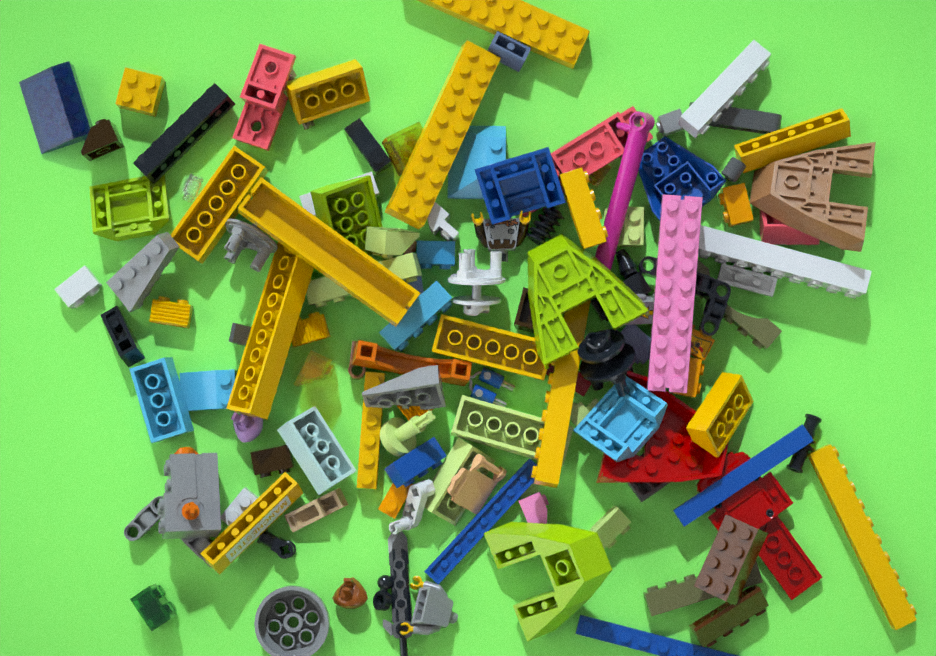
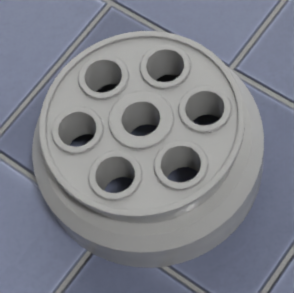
(273, 641)

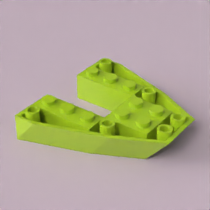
(572, 560)

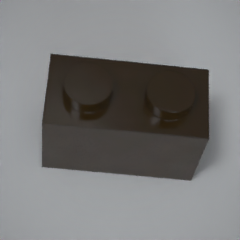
(272, 460)

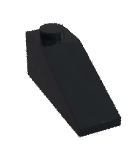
(368, 146)
(122, 337)

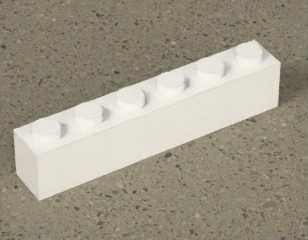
(724, 89)

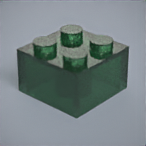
(154, 606)

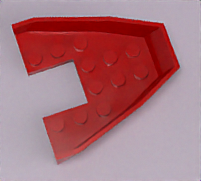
(668, 454)

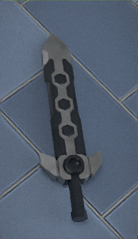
(400, 590)

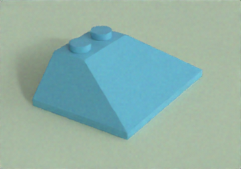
(479, 148)
(624, 423)

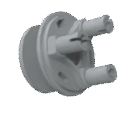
(249, 237)

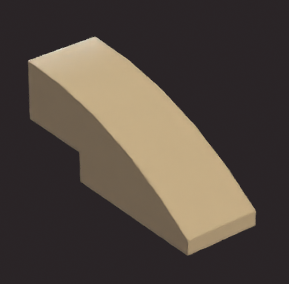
(316, 509)

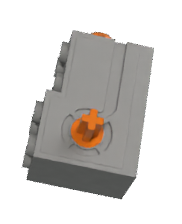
(191, 496)

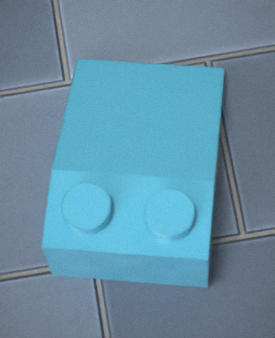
(207, 389)

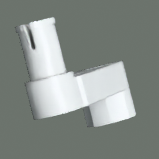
(414, 506)

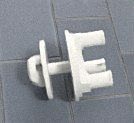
(470, 275)

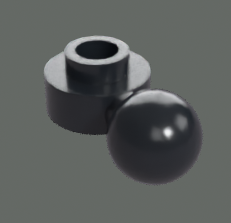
(382, 599)

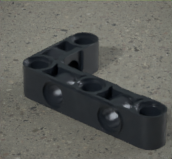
(705, 286)

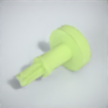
(400, 436)

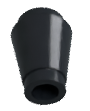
(626, 264)

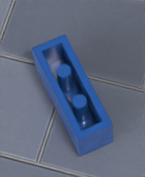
(416, 463)

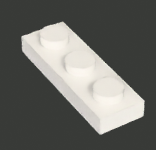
(747, 280)

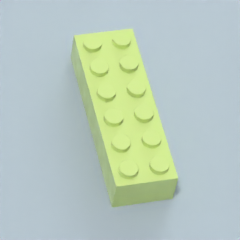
(500, 427)

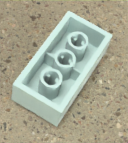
(316, 450)

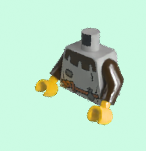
(503, 235)

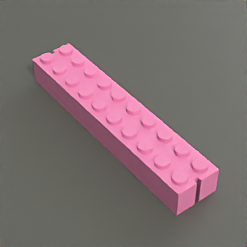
(674, 293)

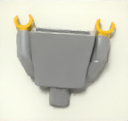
(431, 609)

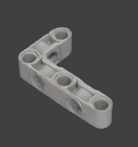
(149, 516)

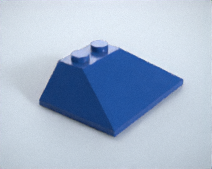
(520, 185)

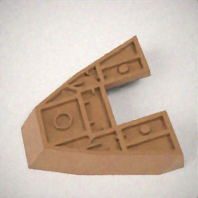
(799, 193)

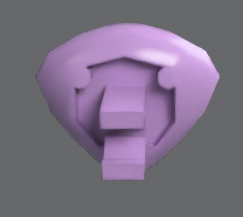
(247, 427)

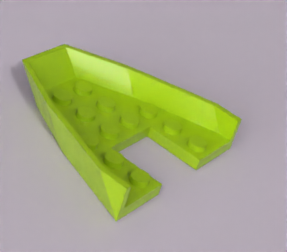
(563, 278)

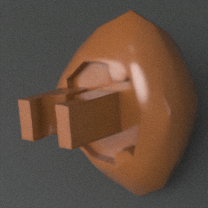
(350, 594)

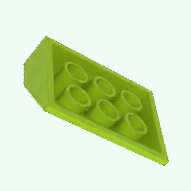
(348, 208)

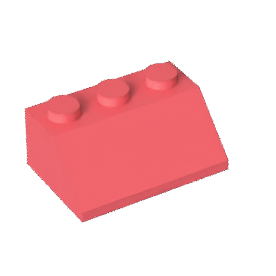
(777, 233)

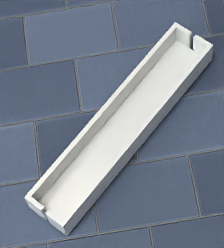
(783, 262)

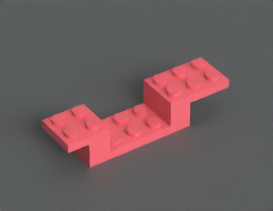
(594, 147)

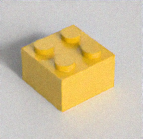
(140, 92)

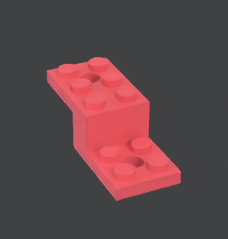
(264, 97)

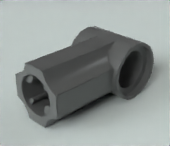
(733, 169)

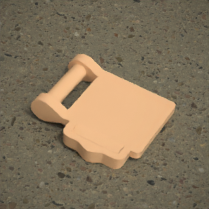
(473, 488)

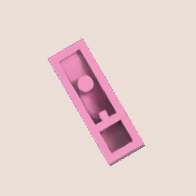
(535, 508)

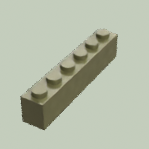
(684, 593)

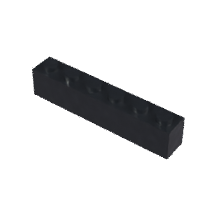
(184, 133)

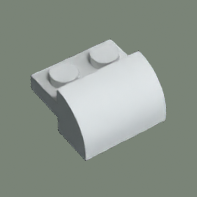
(438, 222)

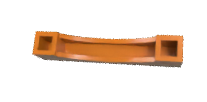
(380, 358)

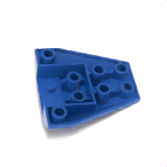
(676, 171)

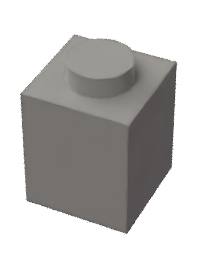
(668, 123)

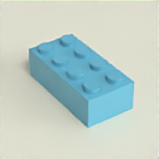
(421, 312)
(161, 399)

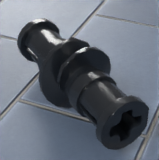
(798, 458)

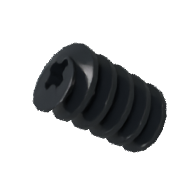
(546, 225)

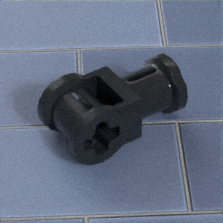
(276, 543)

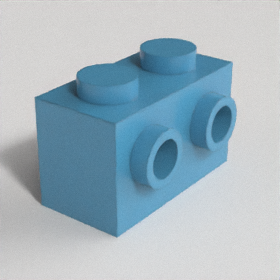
(436, 254)

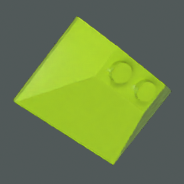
(129, 208)

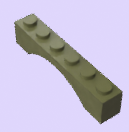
(759, 329)

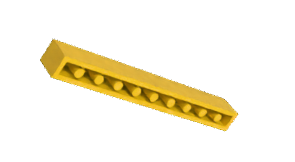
(559, 405)
(862, 537)

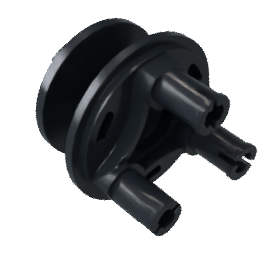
(606, 359)

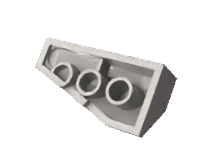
(416, 388)

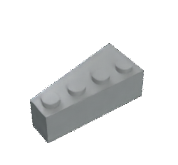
(140, 274)

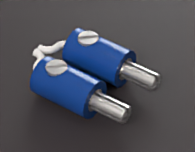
(493, 379)

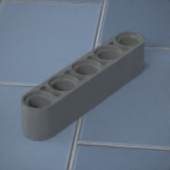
(748, 120)

